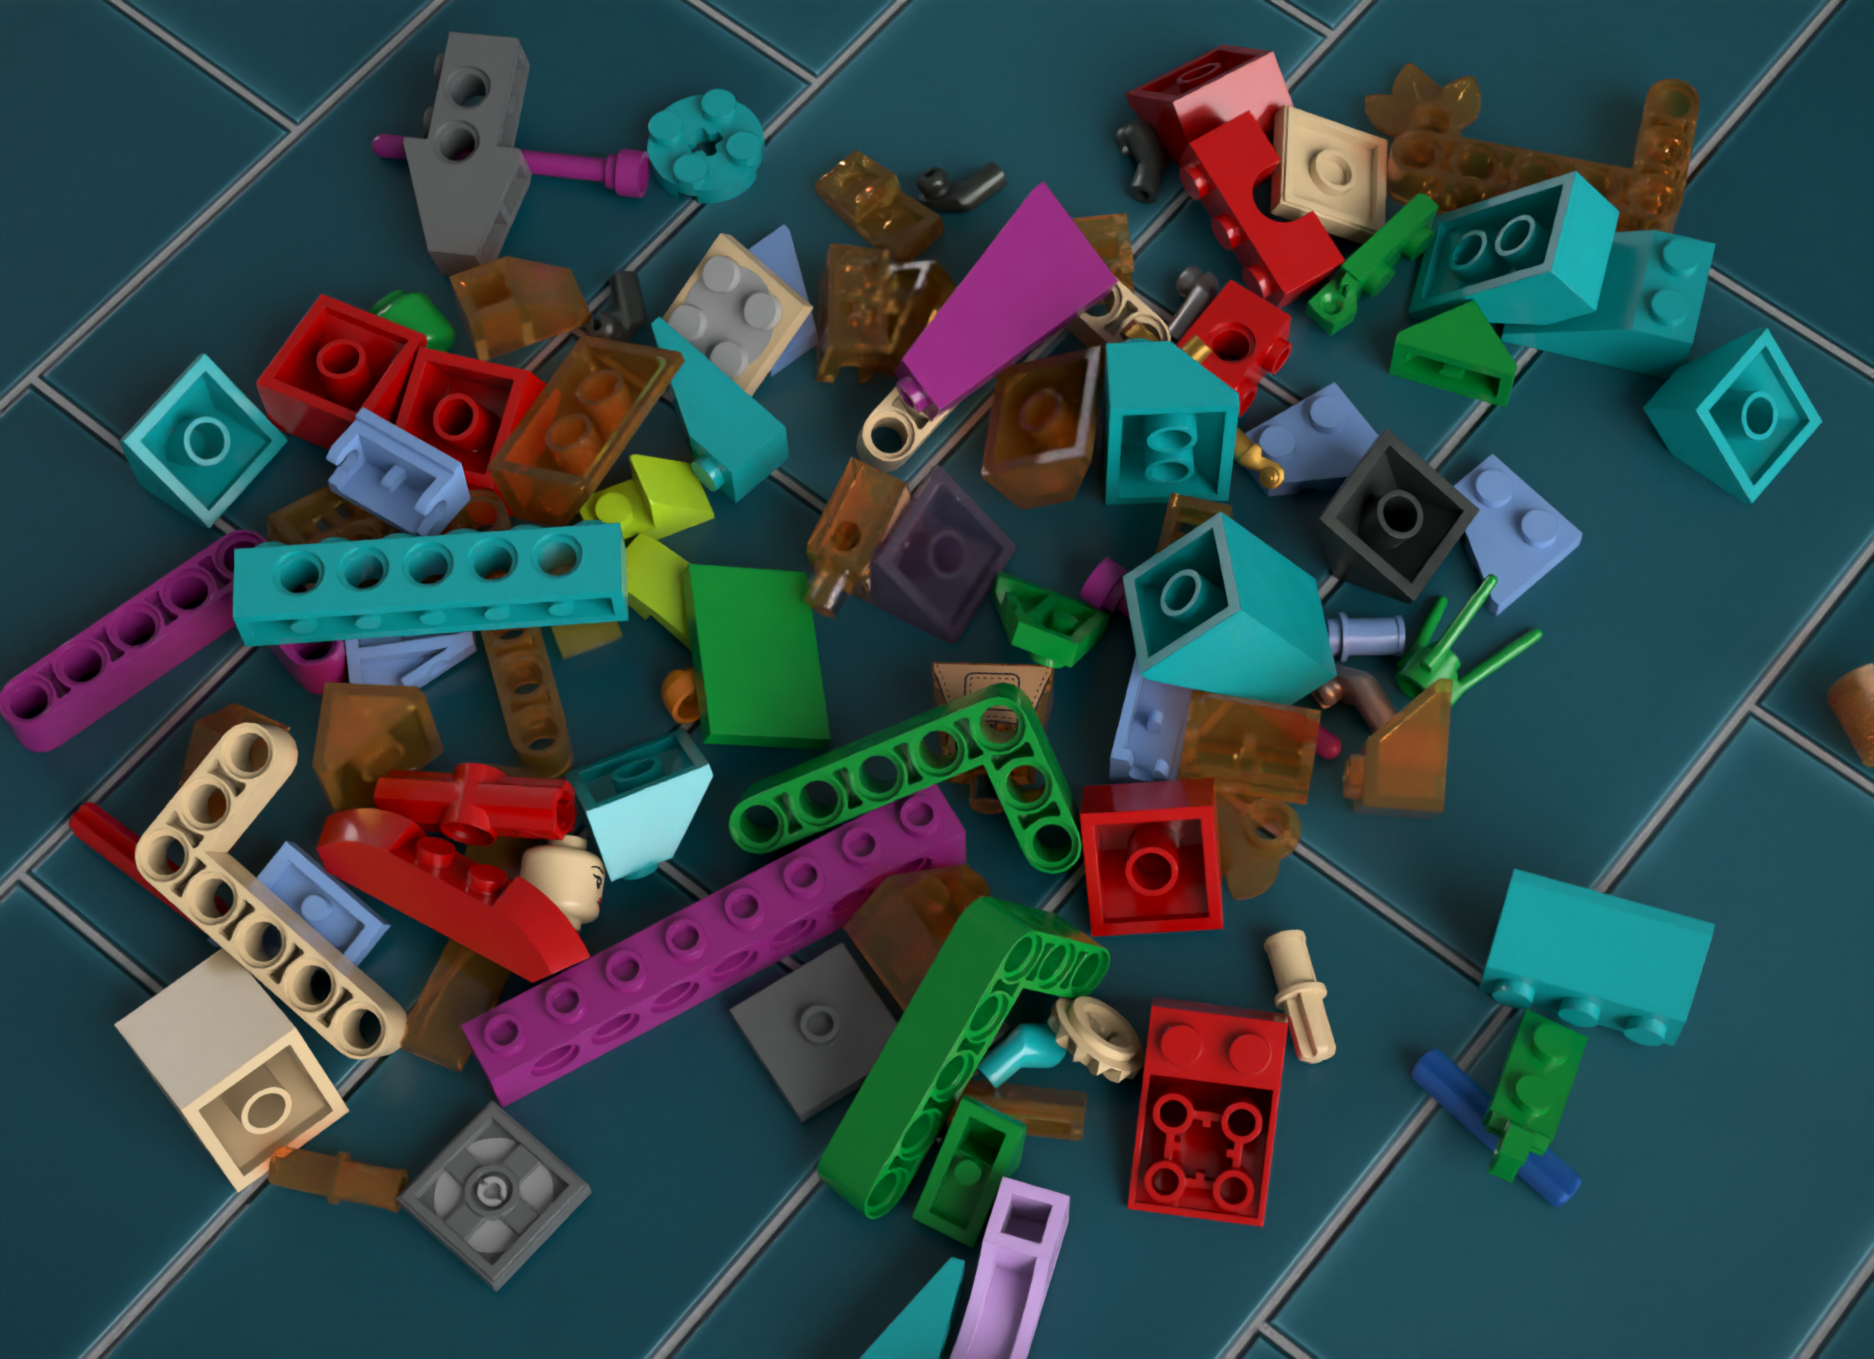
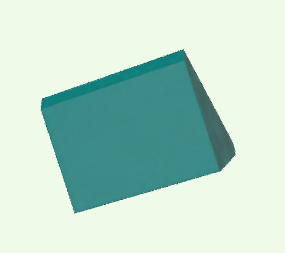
(201, 443)

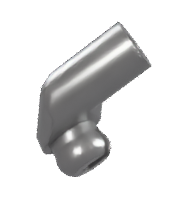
(1199, 292)
(1360, 690)

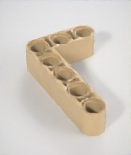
(916, 428)
(254, 904)

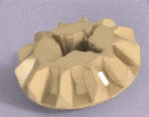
(1097, 1037)

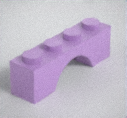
(1013, 1272)

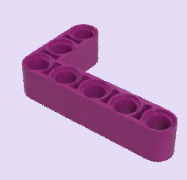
(129, 668)

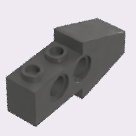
(471, 201)

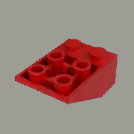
(1208, 1111)

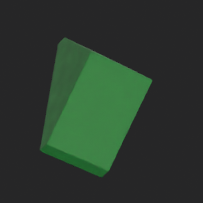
(1456, 354)

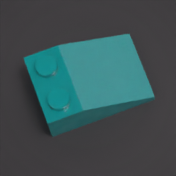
(1520, 254)
(1643, 309)

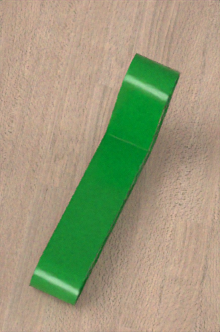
(919, 769)
(943, 1037)

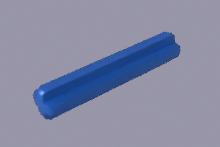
(1468, 1104)

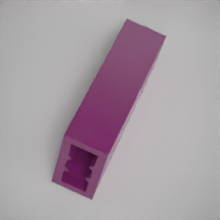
(1011, 301)

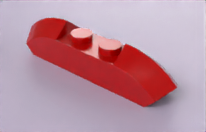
(450, 892)

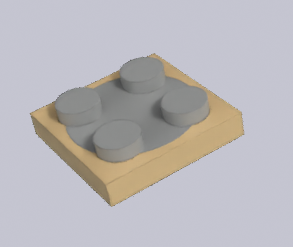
(737, 312)

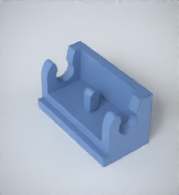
(397, 476)
(1150, 731)

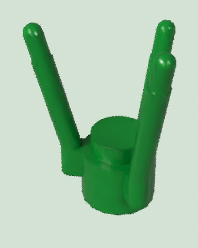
(1424, 664)

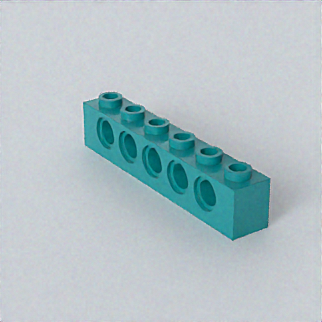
(459, 602)

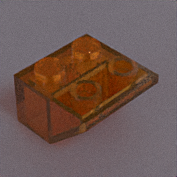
(909, 922)

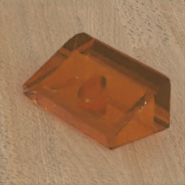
(915, 298)
(1044, 1110)

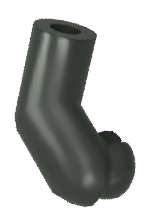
(1153, 159)
(957, 195)
(628, 313)

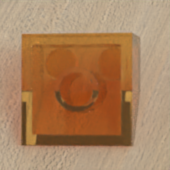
(1044, 427)
(1405, 761)

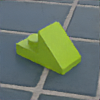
(657, 501)

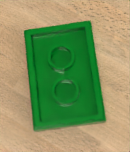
(755, 657)

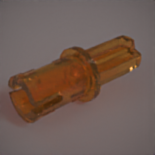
(337, 1177)

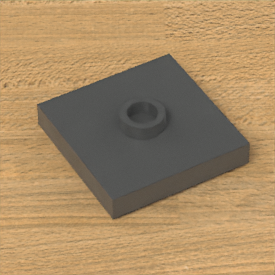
(816, 1031)

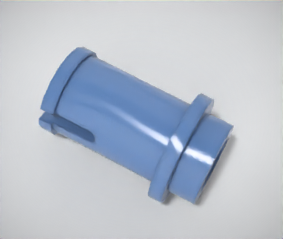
(1365, 636)

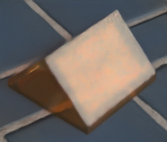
(365, 735)

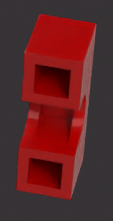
(1277, 257)

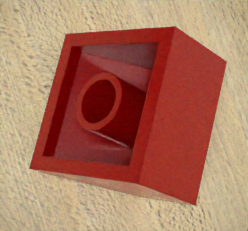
(1210, 93)
(335, 368)
(466, 408)
(1152, 857)

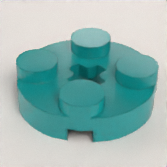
(701, 119)

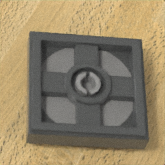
(493, 1195)

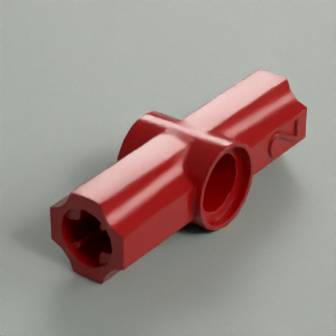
(479, 803)

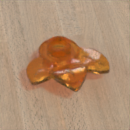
(1423, 105)
(1246, 858)

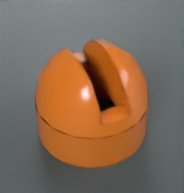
(680, 695)

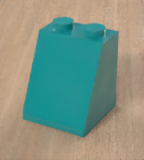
(1229, 617)

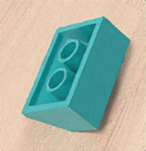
(1165, 425)
(1595, 958)

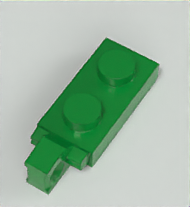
(1373, 263)
(1531, 1091)

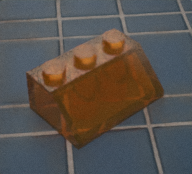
(580, 427)

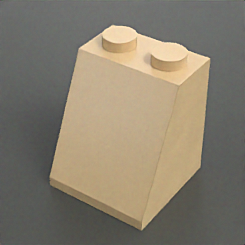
(232, 1067)

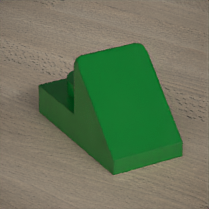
(969, 1170)

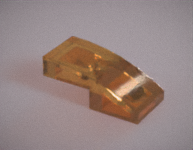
(875, 208)

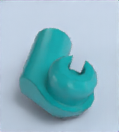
(1024, 1047)

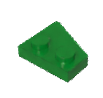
(1046, 623)

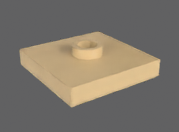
(1329, 172)

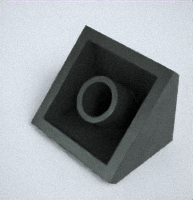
(1392, 521)

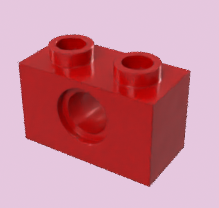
(1243, 328)

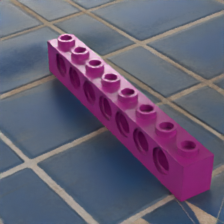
(708, 945)

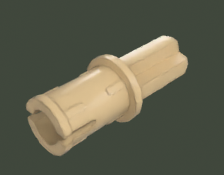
(1300, 996)

